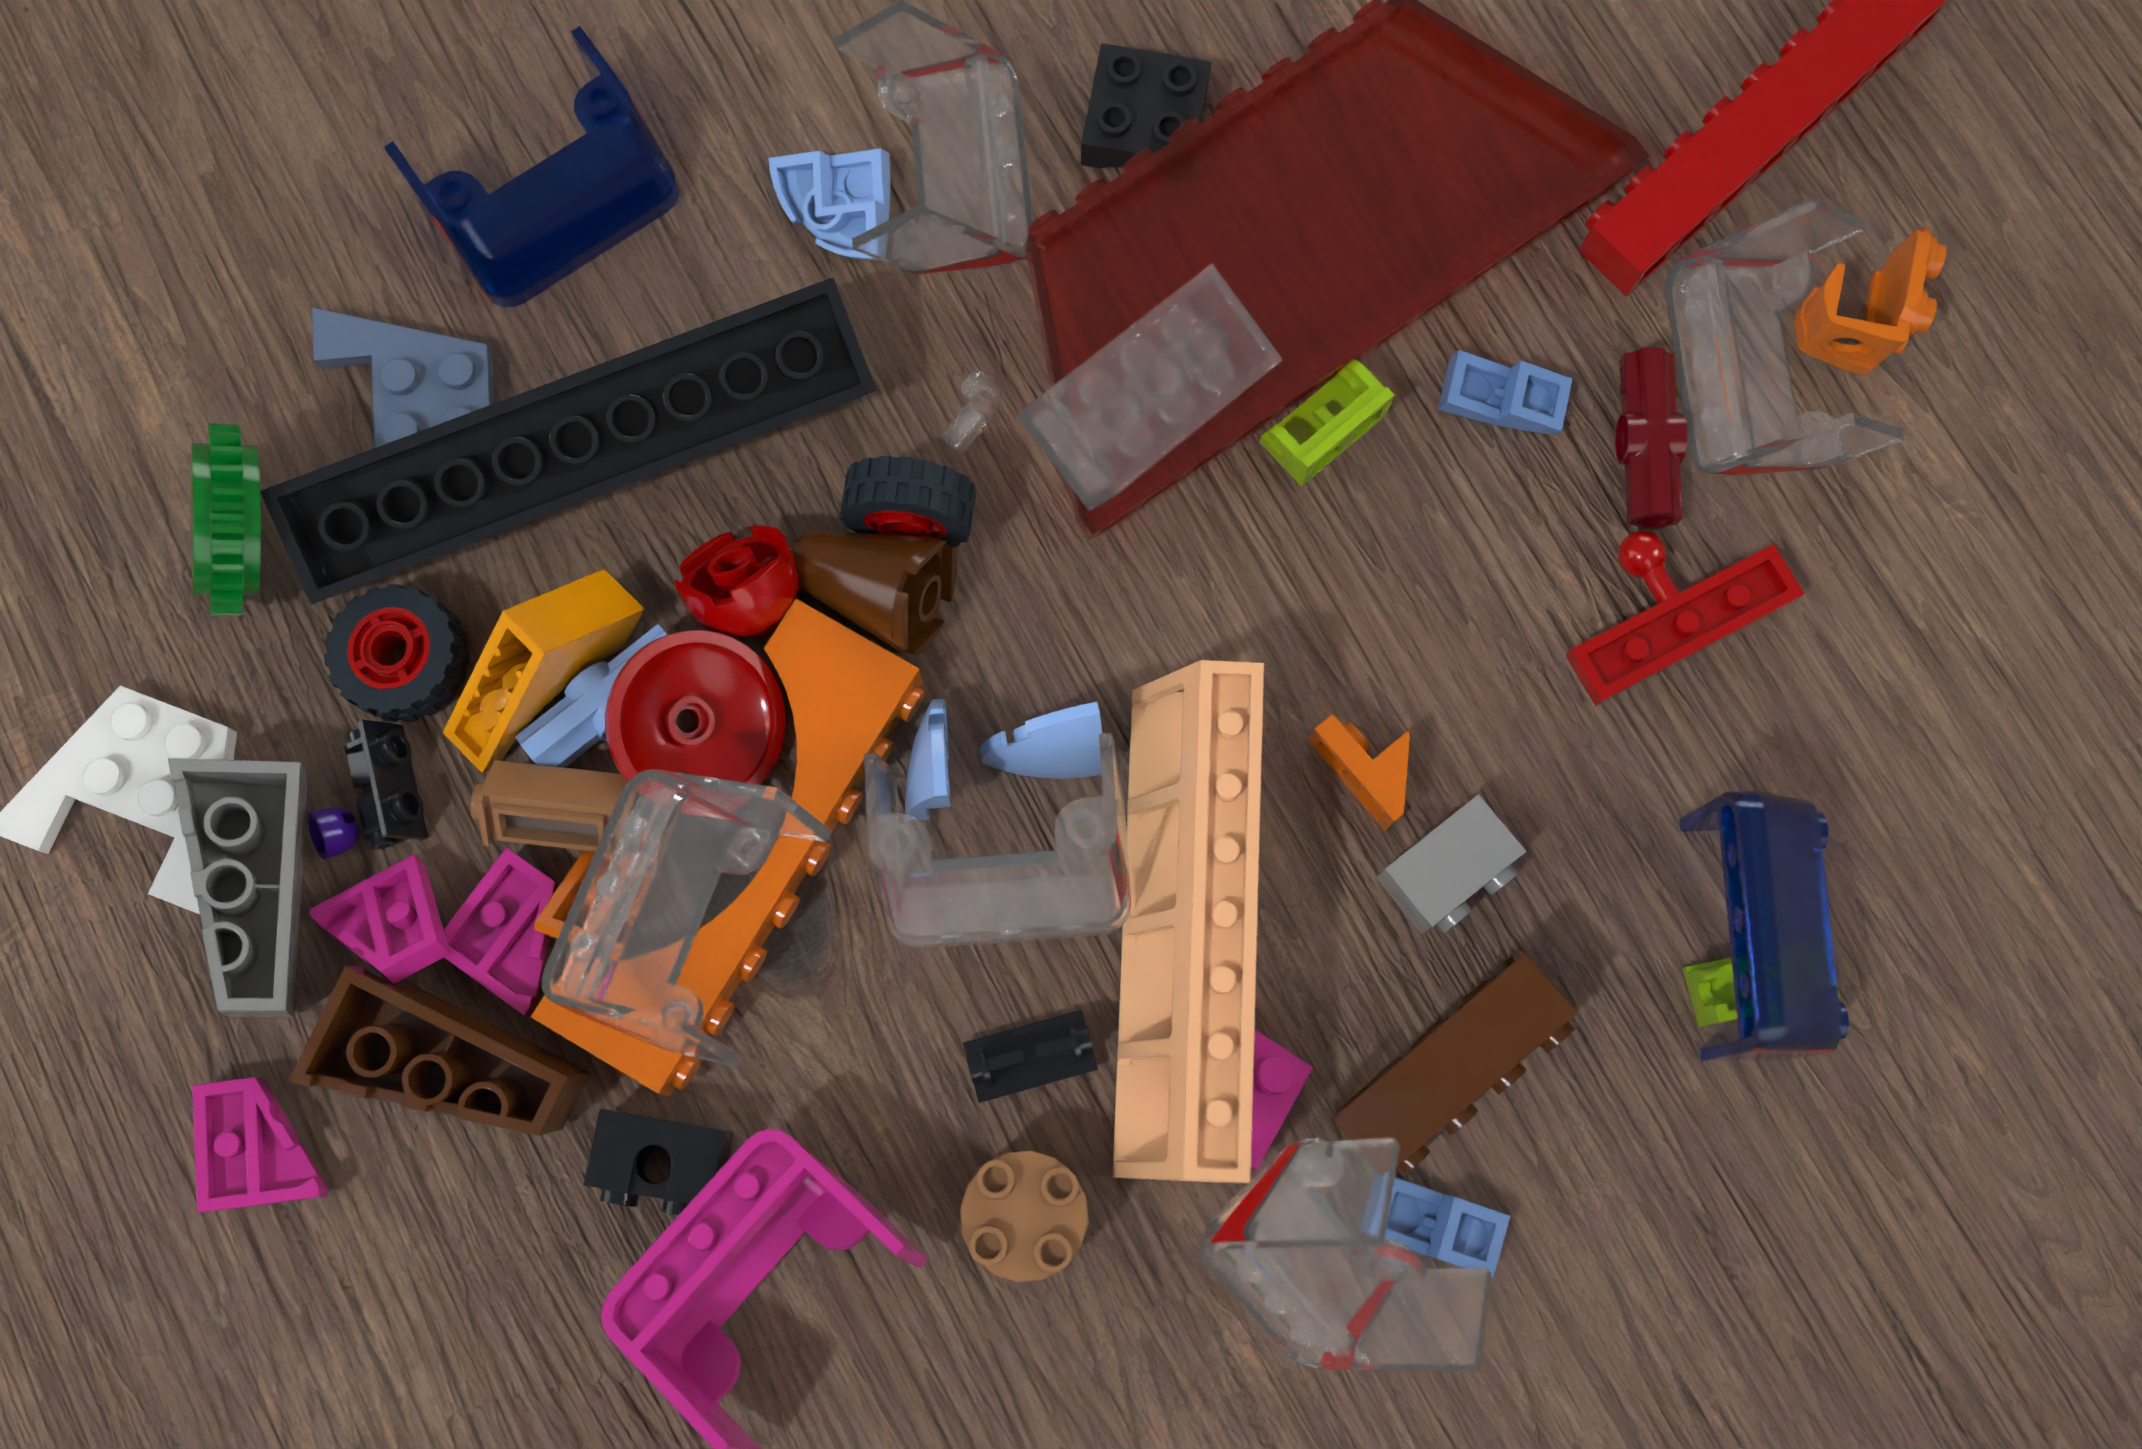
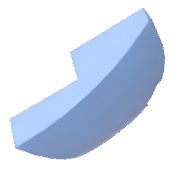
(834, 194)
(1050, 745)
(928, 765)

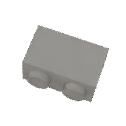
(1451, 865)

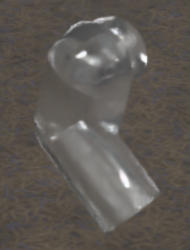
(976, 415)

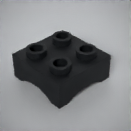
(1139, 102)

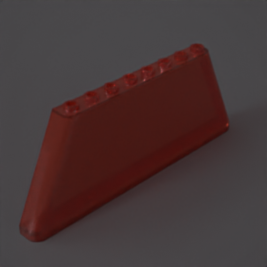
(1328, 206)

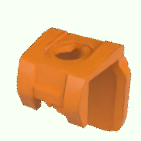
(1892, 312)

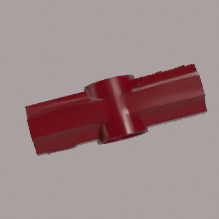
(1650, 438)

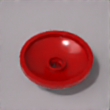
(726, 690)

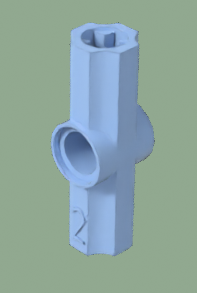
(578, 718)

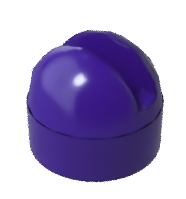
(332, 831)

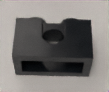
(621, 1154)

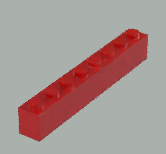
(1748, 134)

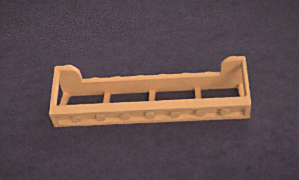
(1190, 927)

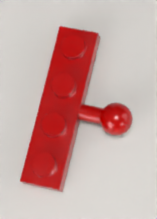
(1680, 621)

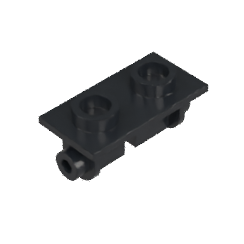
(382, 758)
(1030, 1056)

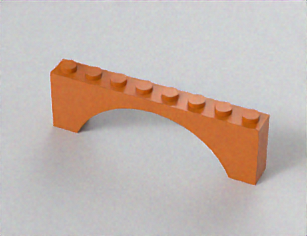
(843, 706)

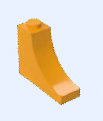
(534, 657)

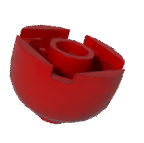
(740, 583)

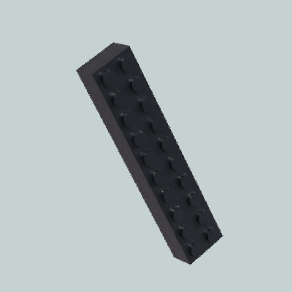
(568, 441)

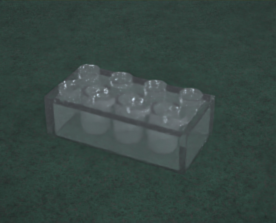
(1150, 388)

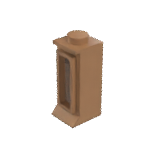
(545, 805)

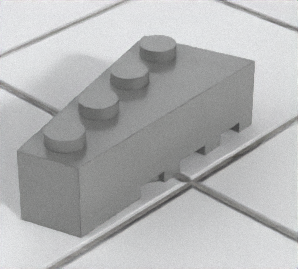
(246, 867)

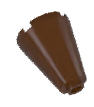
(880, 582)

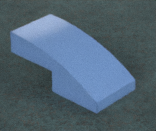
(1505, 396)
(1446, 1227)

